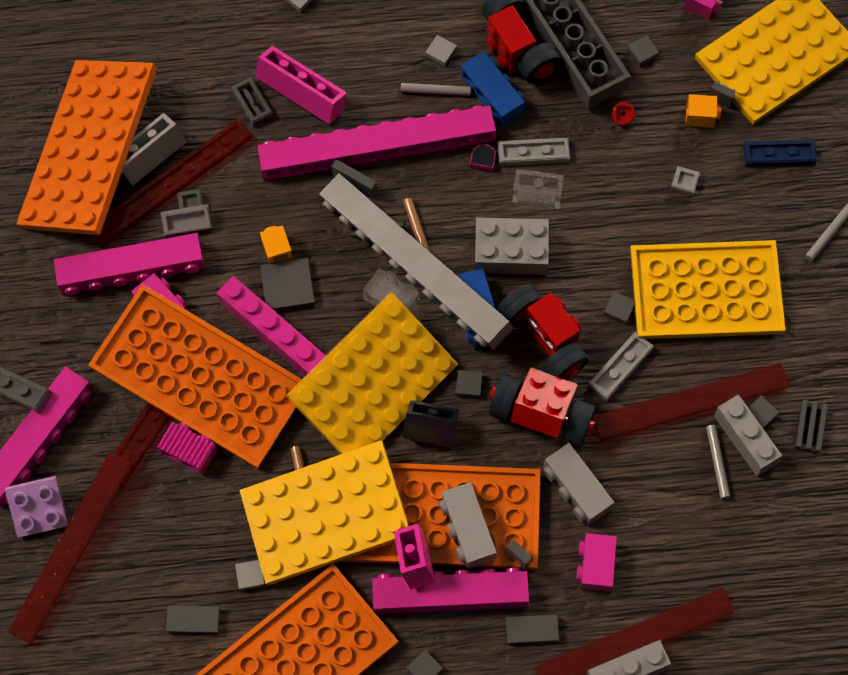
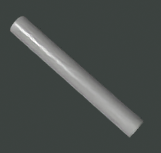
(435, 89)
(828, 234)
(718, 462)

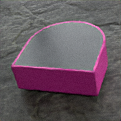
(483, 157)

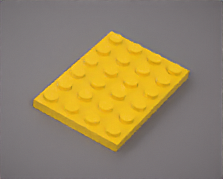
(776, 54)
(707, 289)
(371, 377)
(324, 512)

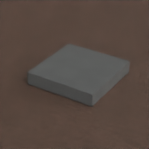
(287, 284)

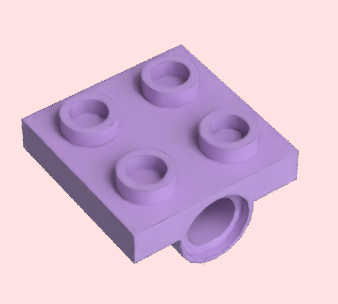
(36, 506)

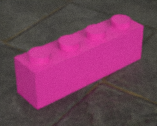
(300, 84)

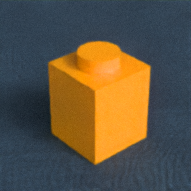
(702, 111)
(276, 244)

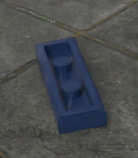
(779, 152)

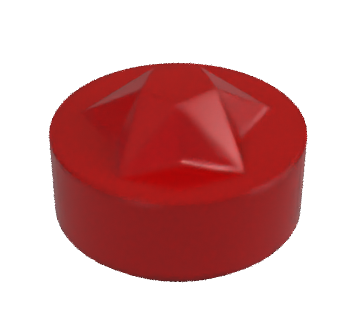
(623, 113)

